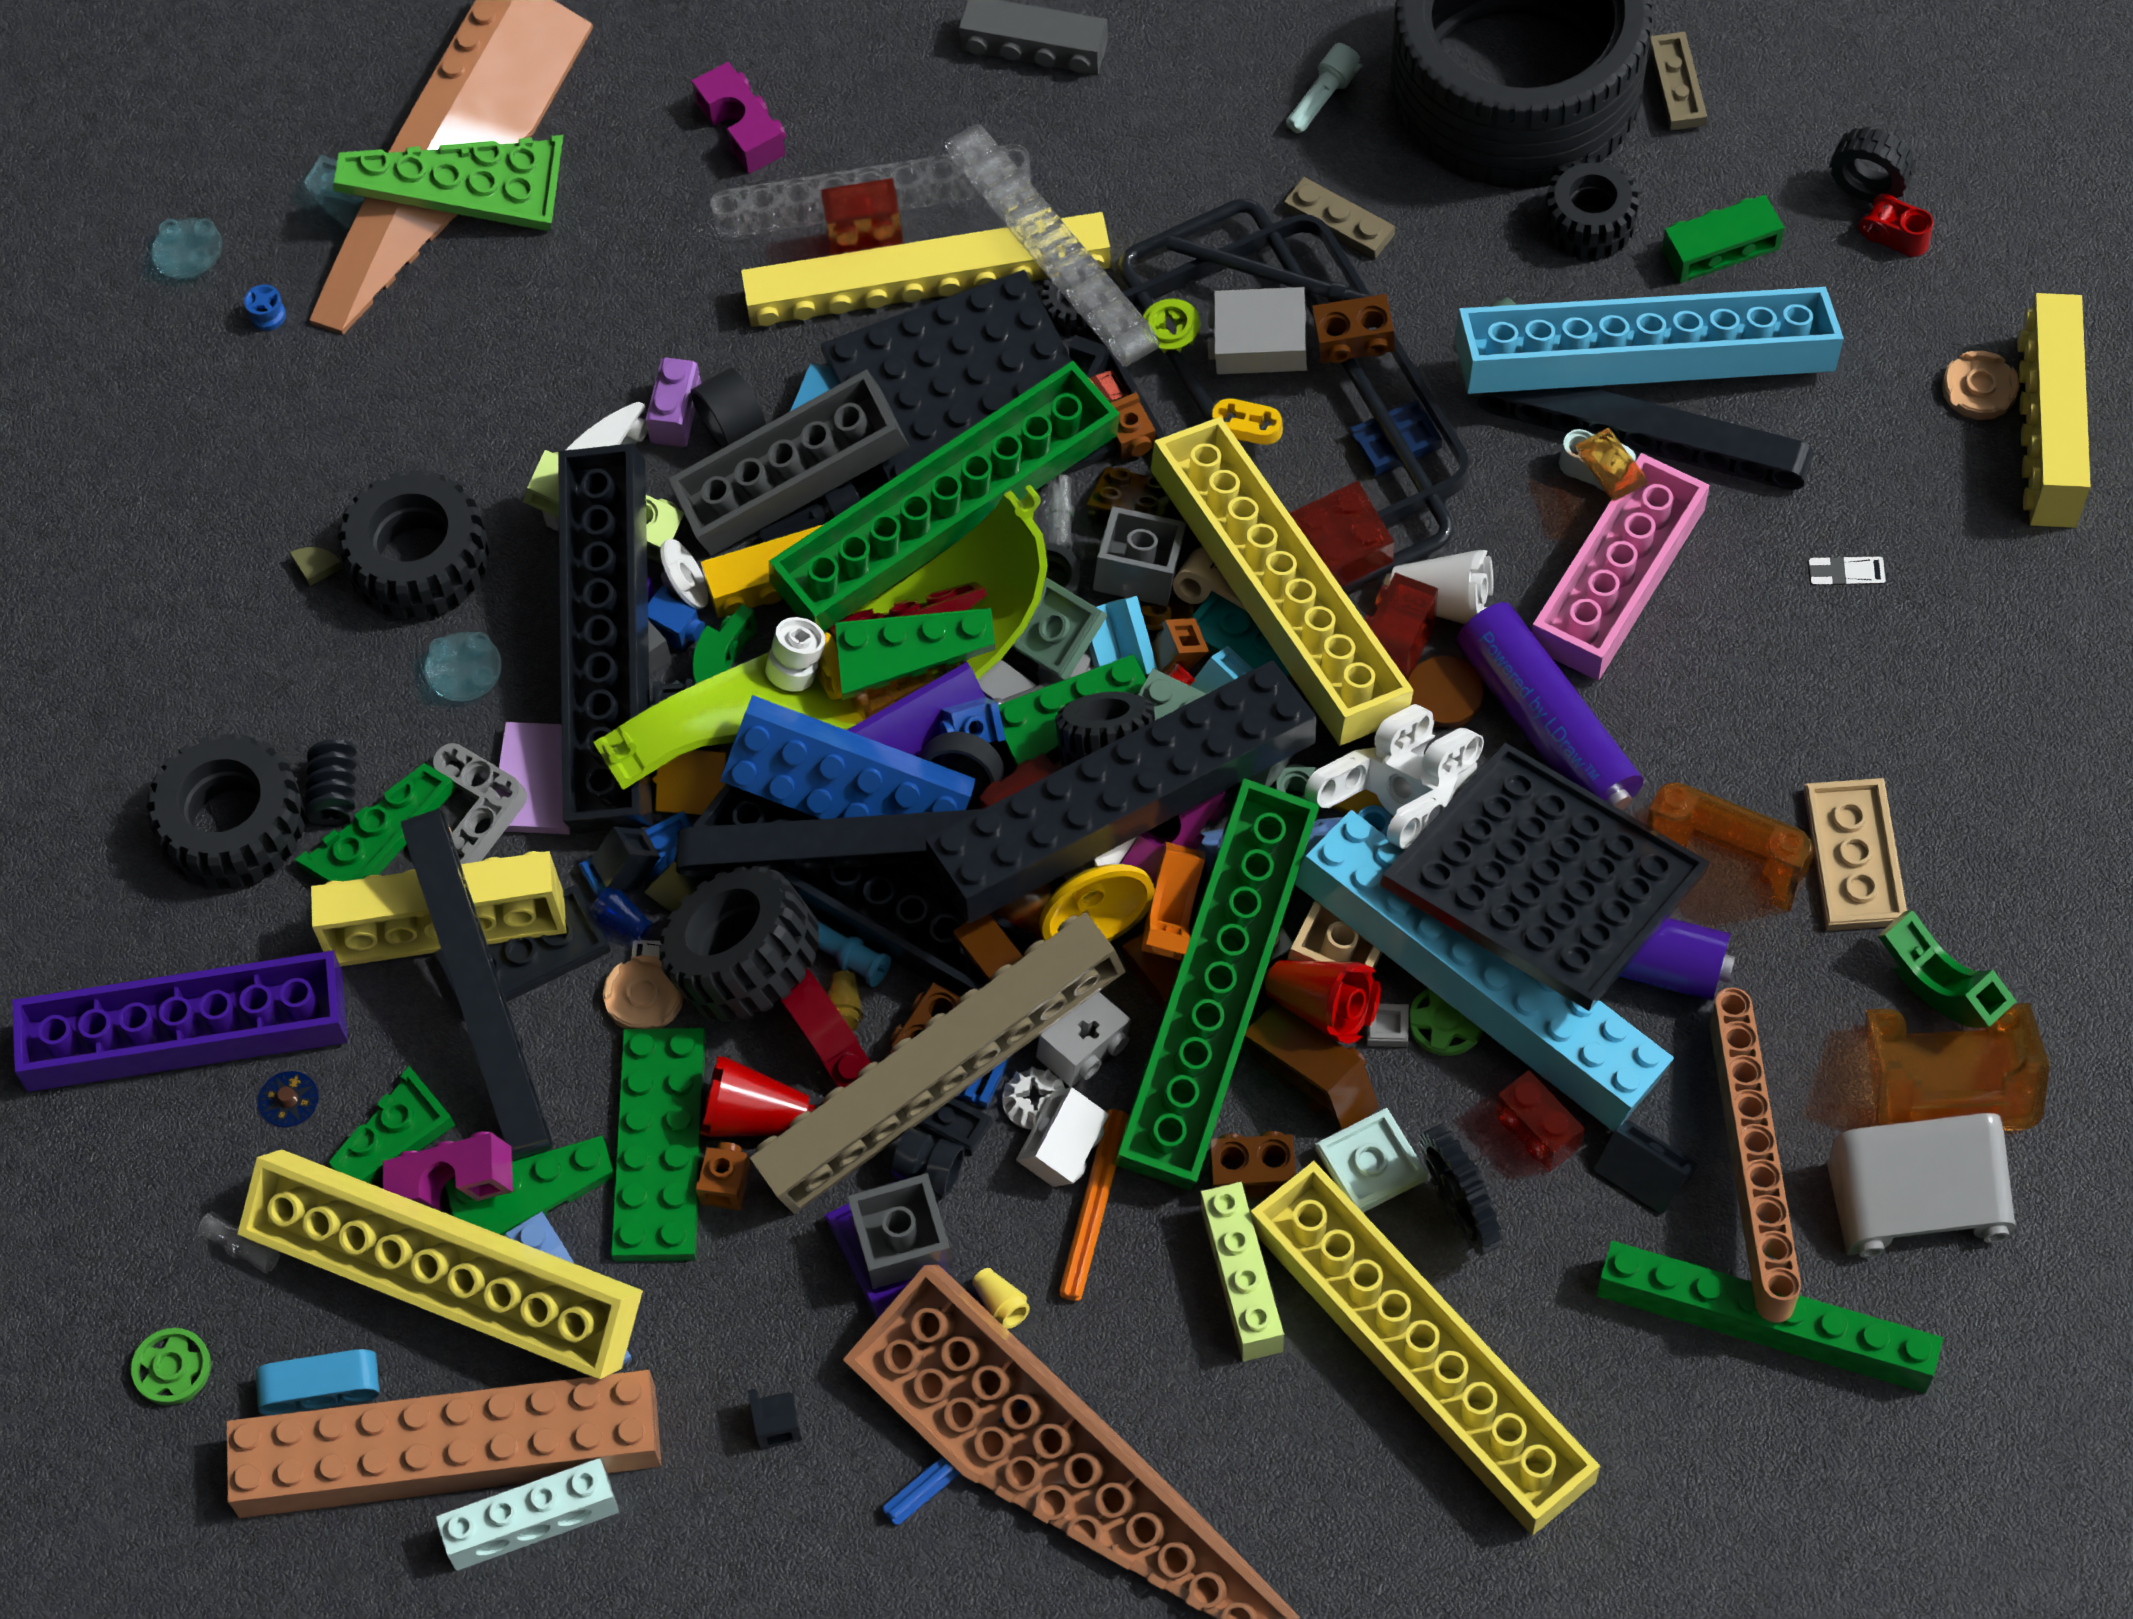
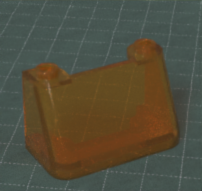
(1786, 850)
(1958, 1071)

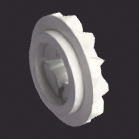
(1019, 1109)

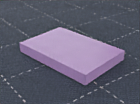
(535, 759)

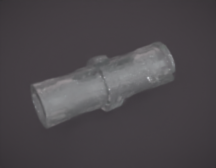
(1060, 511)
(225, 1234)

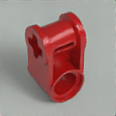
(1898, 226)

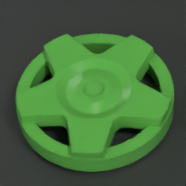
(1443, 1023)
(171, 1366)

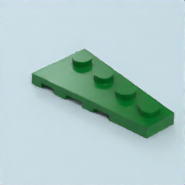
(894, 647)
(1030, 718)
(377, 832)
(538, 1186)

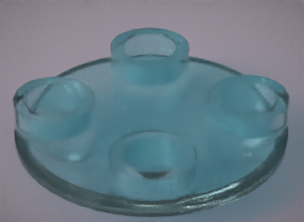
(186, 247)
(462, 666)

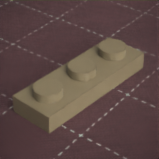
(1677, 81)
(1346, 220)

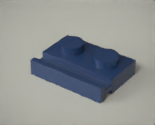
(1413, 425)

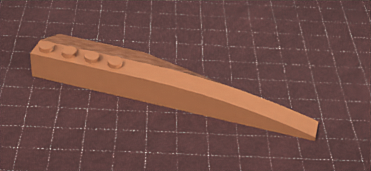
(485, 89)
(961, 1371)

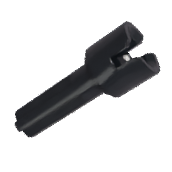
(832, 504)

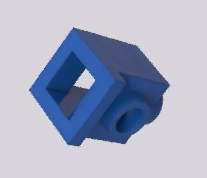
(674, 619)
(981, 711)

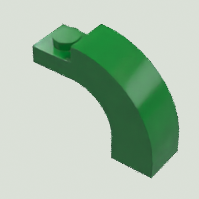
(718, 650)
(1941, 982)

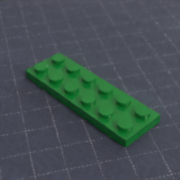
(659, 1145)

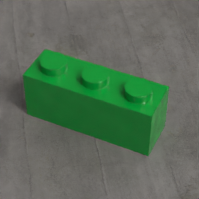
(1722, 238)

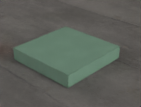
(1060, 630)

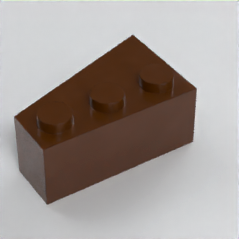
(1314, 1064)

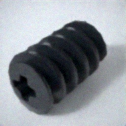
(330, 782)

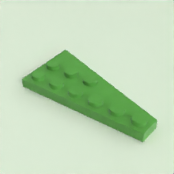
(469, 179)

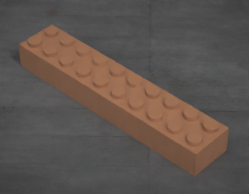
(440, 1443)

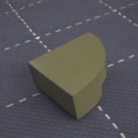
(315, 563)

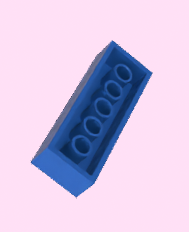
(835, 770)

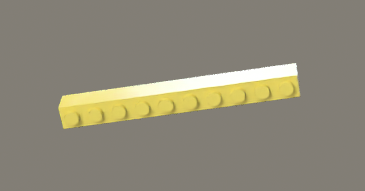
(901, 272)

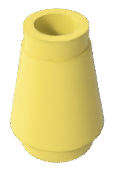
(1001, 1298)

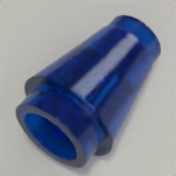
(619, 913)

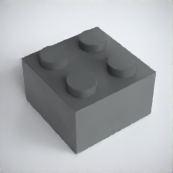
(1139, 556)
(899, 1230)

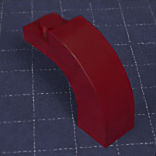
(825, 1030)

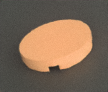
(1980, 385)
(641, 995)

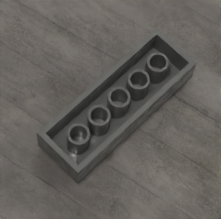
(788, 462)

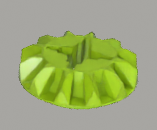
(1183, 317)

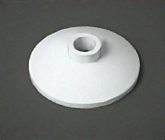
(683, 574)

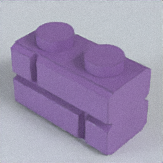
(671, 403)

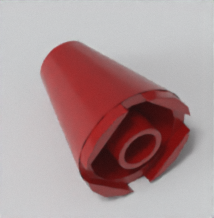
(1326, 995)
(749, 1103)

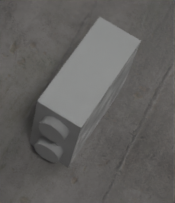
(1258, 330)

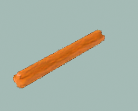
(1092, 1208)

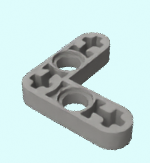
(488, 803)

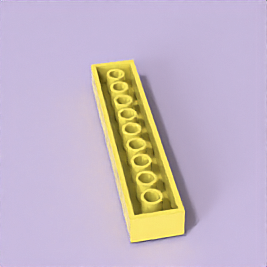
(1280, 580)
(440, 1263)
(1424, 1348)

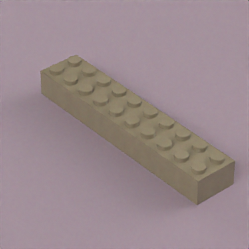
(938, 1062)

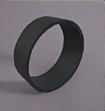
(971, 746)

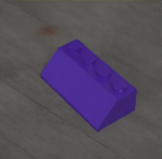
(917, 717)

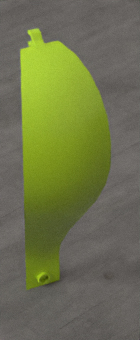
(1000, 554)

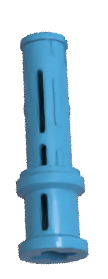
(853, 955)

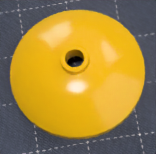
(1110, 894)

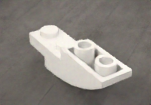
(619, 428)

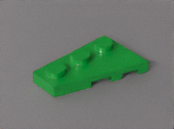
(403, 1122)

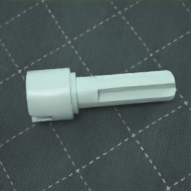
(1334, 73)

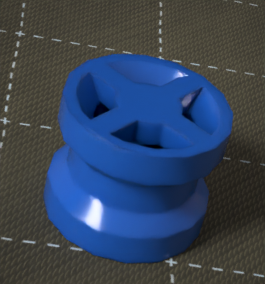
(269, 298)

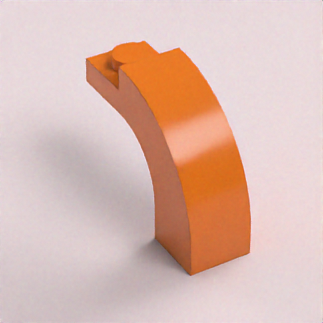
(1171, 908)

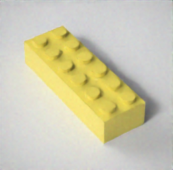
(2054, 410)
(390, 918)

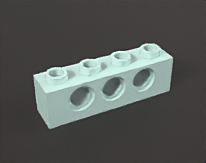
(527, 1514)

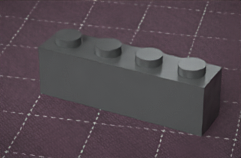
(1034, 35)

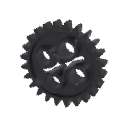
(1460, 1189)

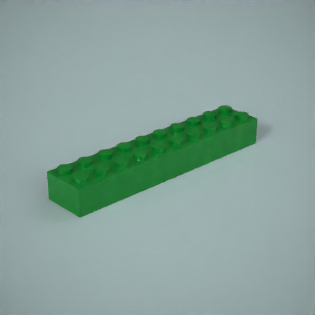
(943, 497)
(1216, 985)

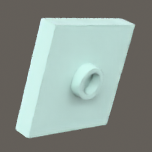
(1371, 1160)

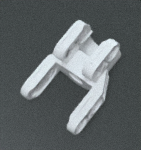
(1406, 780)

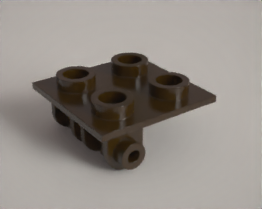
(1127, 491)

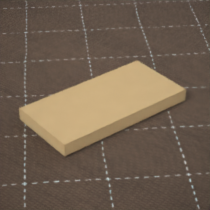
(1855, 853)

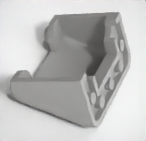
(1921, 1181)

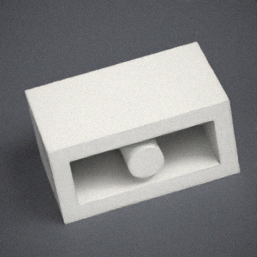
(1063, 1137)

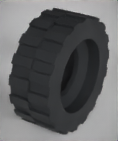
(1876, 147)

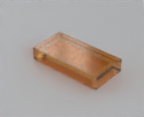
(1611, 464)

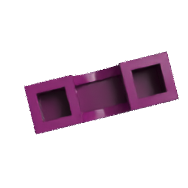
(728, 95)
(1148, 849)
(479, 1163)

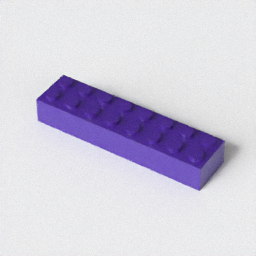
(179, 1021)

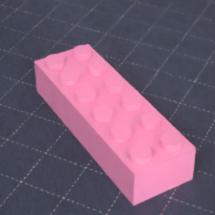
(1619, 568)

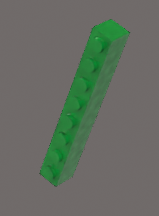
(1728, 1307)

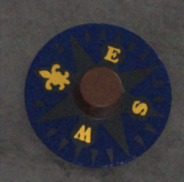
(288, 1099)

